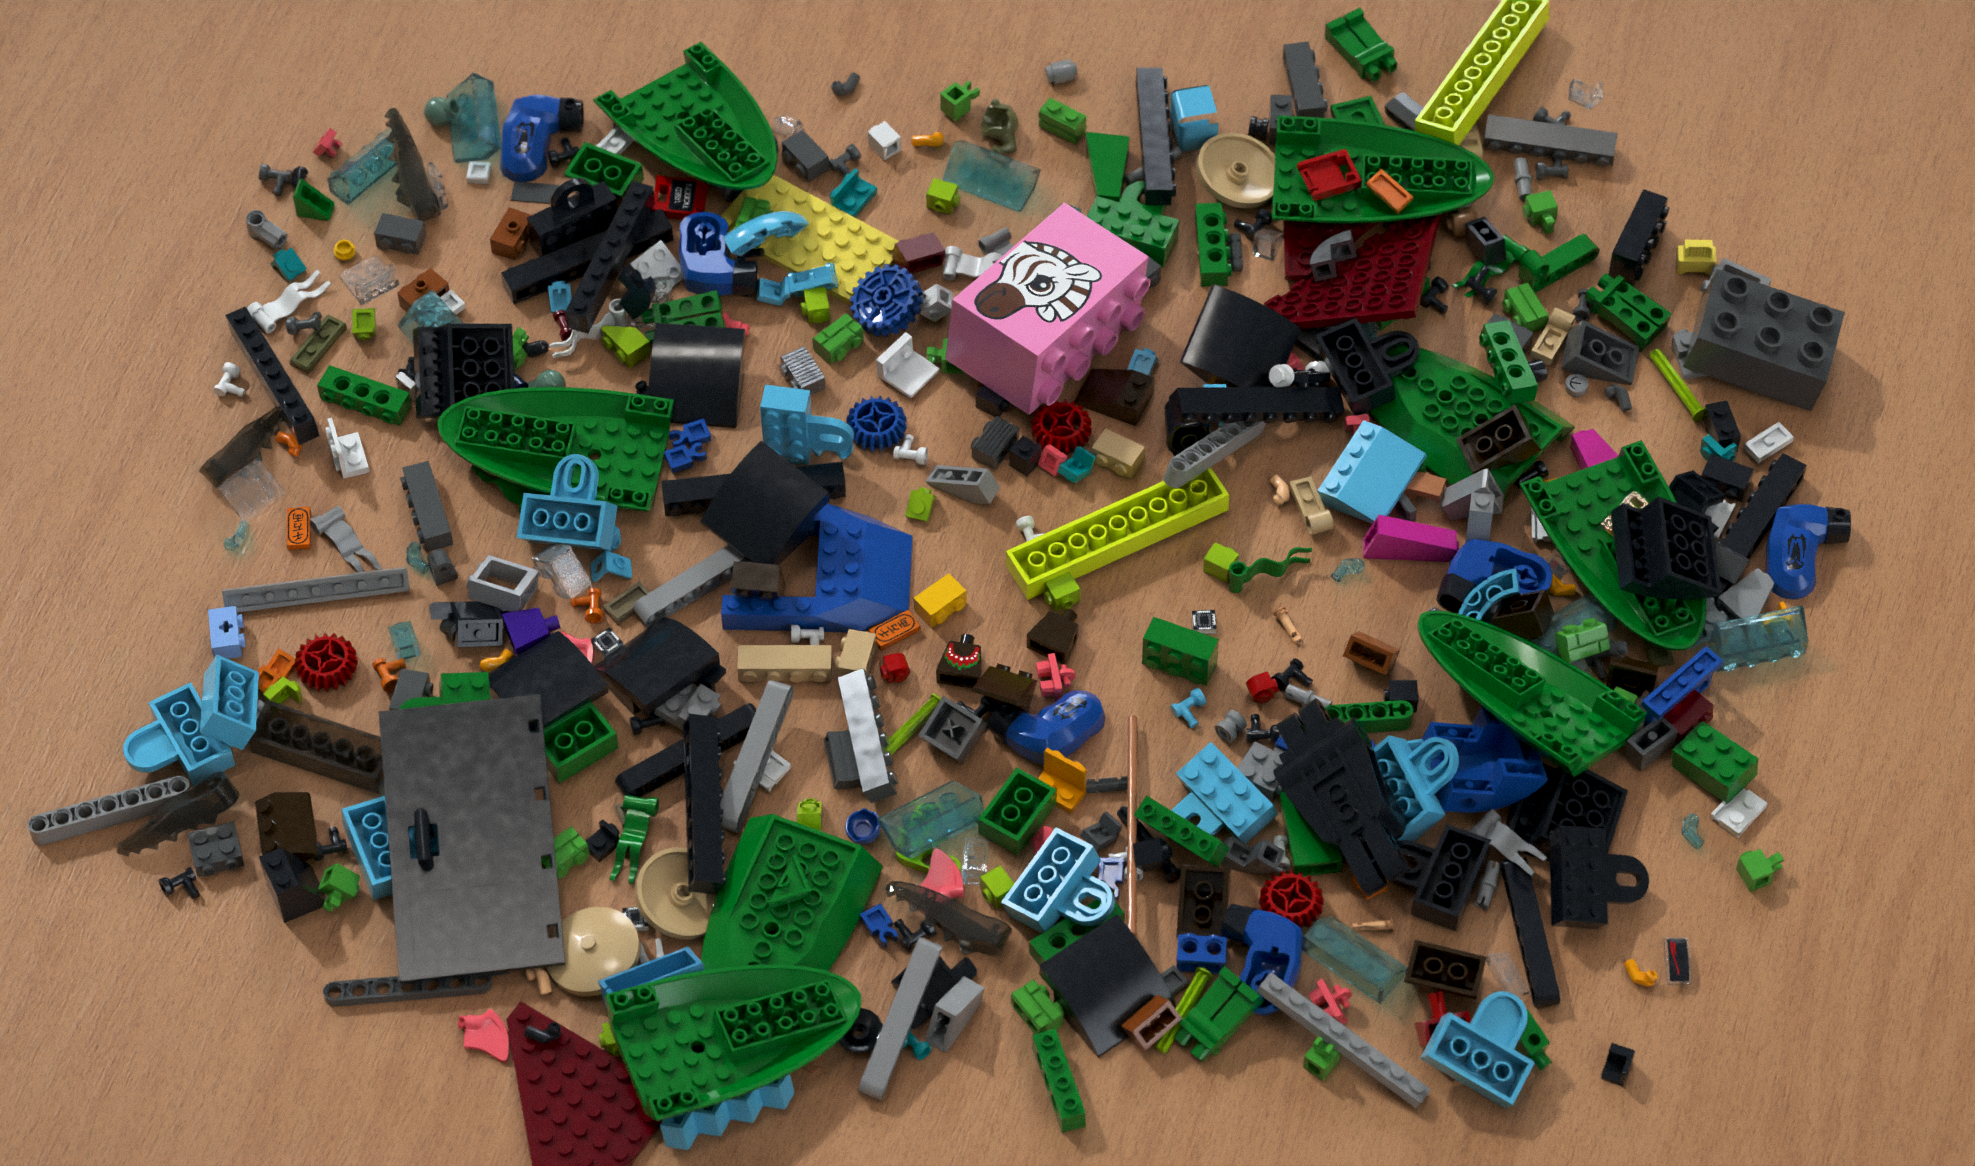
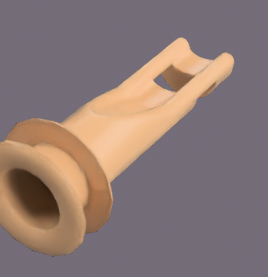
(1286, 622)
(1375, 926)

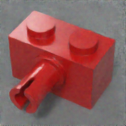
(1426, 1028)

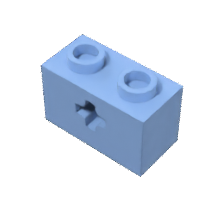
(225, 632)

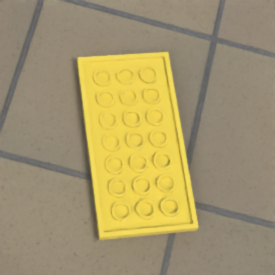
(827, 239)

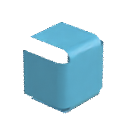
(1189, 103)

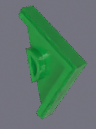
(791, 886)

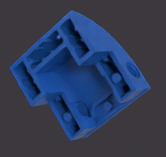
(1492, 765)

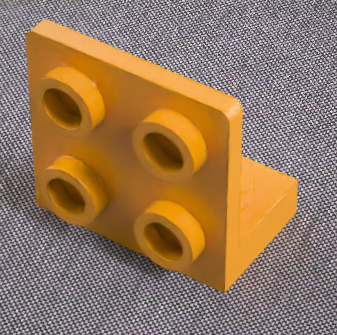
(1066, 777)

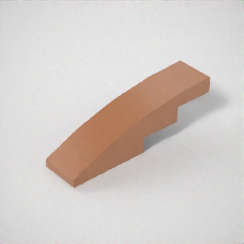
(1425, 486)

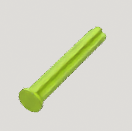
(1678, 385)
(913, 724)
(1185, 1005)

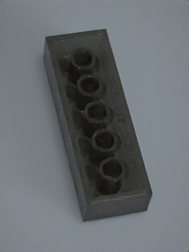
(319, 746)

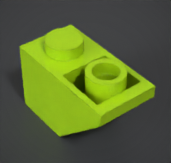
(627, 344)
(810, 813)

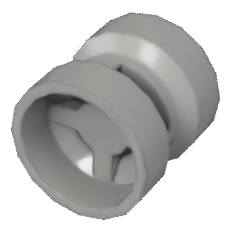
(1228, 729)

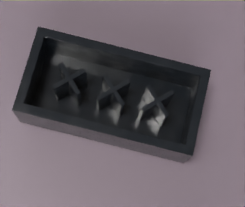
(1639, 237)

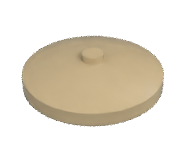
(1237, 170)
(665, 898)
(595, 947)

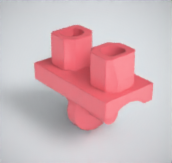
(1049, 668)
(1324, 994)

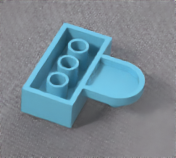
(177, 737)
(1484, 1051)

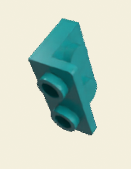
(852, 194)

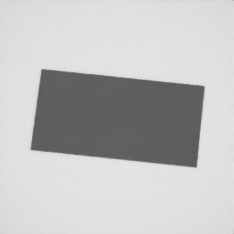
(533, 192)

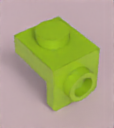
(363, 323)
(920, 504)
(282, 691)

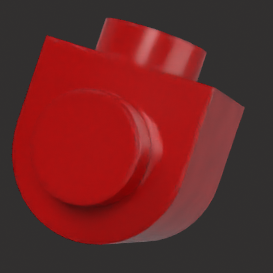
(894, 668)
(1262, 687)

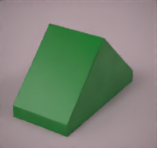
(311, 202)

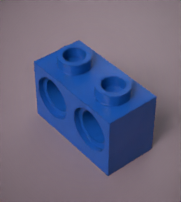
(1201, 957)

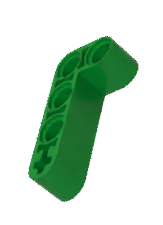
(1556, 264)
(1394, 714)

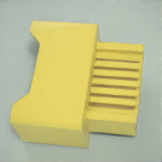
(1695, 257)

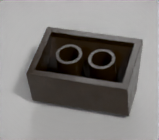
(288, 823)
(1445, 969)

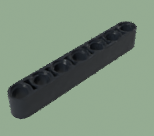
(670, 762)
(1530, 935)

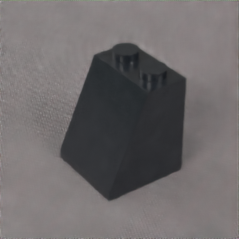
(291, 884)

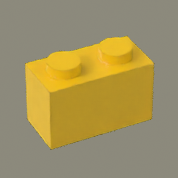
(940, 600)

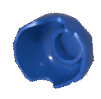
(863, 826)

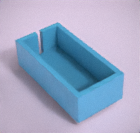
(670, 965)

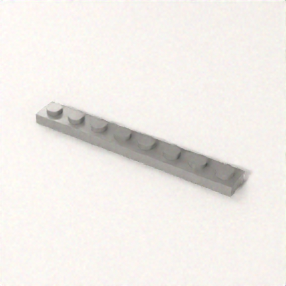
(317, 589)
(1343, 1040)

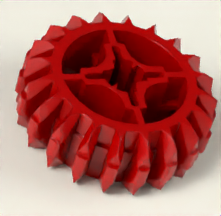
(1061, 420)
(321, 656)
(1281, 892)

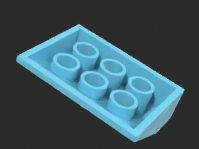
(1370, 473)

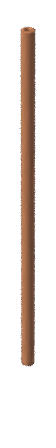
(1132, 825)

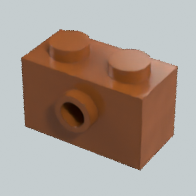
(511, 234)
(420, 286)
(1371, 653)
(1151, 1022)

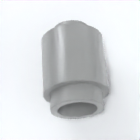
(1061, 71)

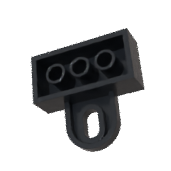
(573, 217)
(1363, 365)
(1444, 874)
(1586, 877)

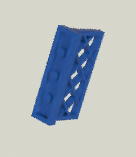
(1692, 675)

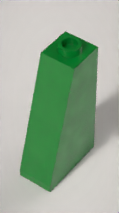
(1107, 163)
(1304, 845)

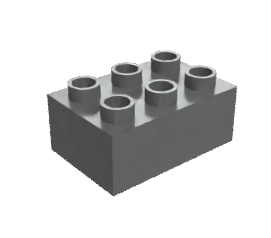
(1764, 339)

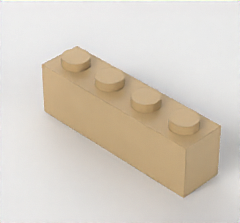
(784, 663)

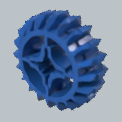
(888, 417)

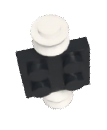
(1313, 375)

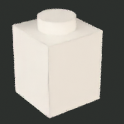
(884, 140)

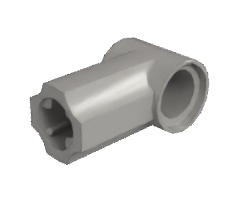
(262, 228)

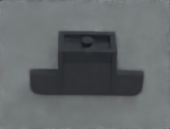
(1695, 492)
(475, 622)
(940, 983)

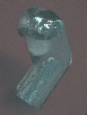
(238, 537)
(413, 557)
(1348, 566)
(1689, 830)

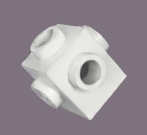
(936, 302)

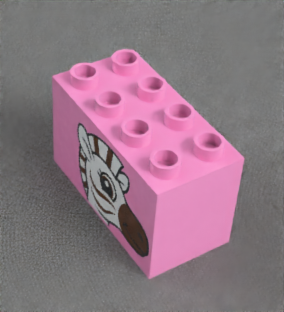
(1047, 309)

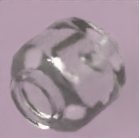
(786, 126)

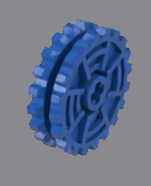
(886, 300)

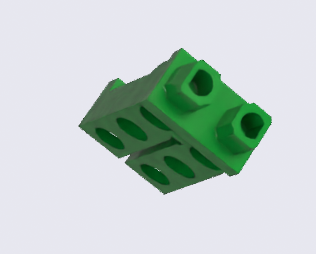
(1360, 45)
(694, 310)
(1628, 310)
(1218, 1014)

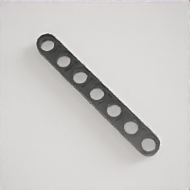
(395, 992)

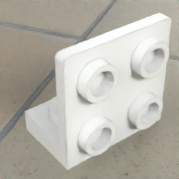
(658, 262)
(905, 367)
(346, 452)

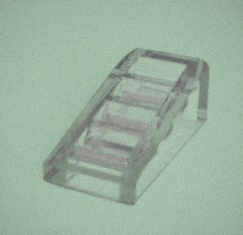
(974, 859)

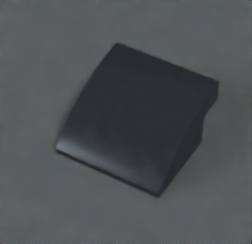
(1238, 340)
(460, 363)
(699, 371)
(765, 507)
(1665, 551)
(657, 665)
(555, 672)
(1567, 801)
(1103, 983)

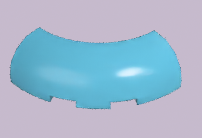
(755, 230)
(1489, 593)

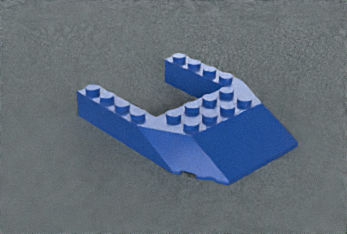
(858, 580)

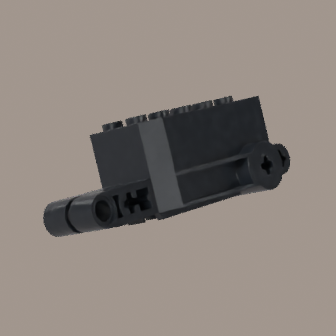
(1342, 793)

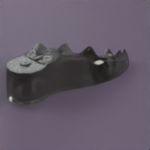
(411, 174)
(242, 448)
(185, 811)
(959, 923)

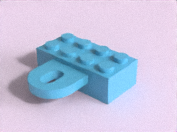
(792, 428)
(569, 513)
(1414, 781)
(1222, 796)
(369, 839)
(1057, 884)

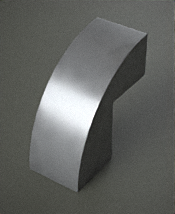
(1333, 250)
(1259, 859)

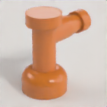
(594, 613)
(388, 681)

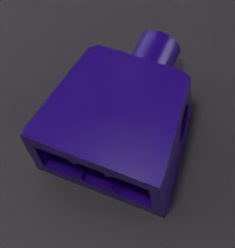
(528, 628)

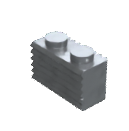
(802, 371)

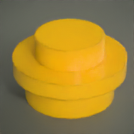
(344, 250)

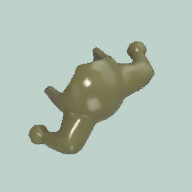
(1001, 124)

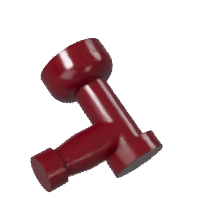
(560, 317)

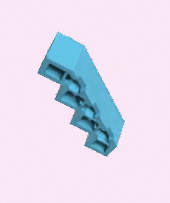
(712, 1120)

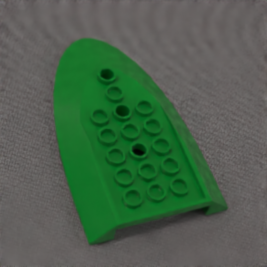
(723, 130)
(1429, 168)
(1443, 401)
(513, 429)
(1572, 517)
(1531, 691)
(807, 930)
(717, 1010)

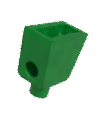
(1534, 1044)

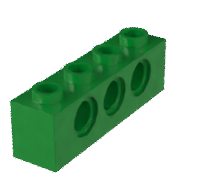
(1211, 244)
(1508, 362)
(364, 395)
(1182, 831)
(1062, 934)
(1058, 1080)

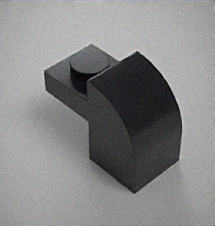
(639, 292)

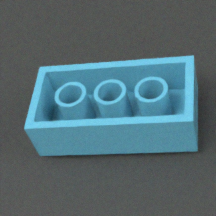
(229, 702)

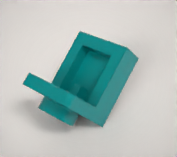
(288, 263)
(1711, 446)
(1078, 466)

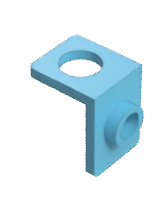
(611, 563)

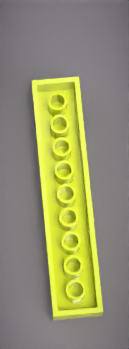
(1482, 69)
(1115, 531)

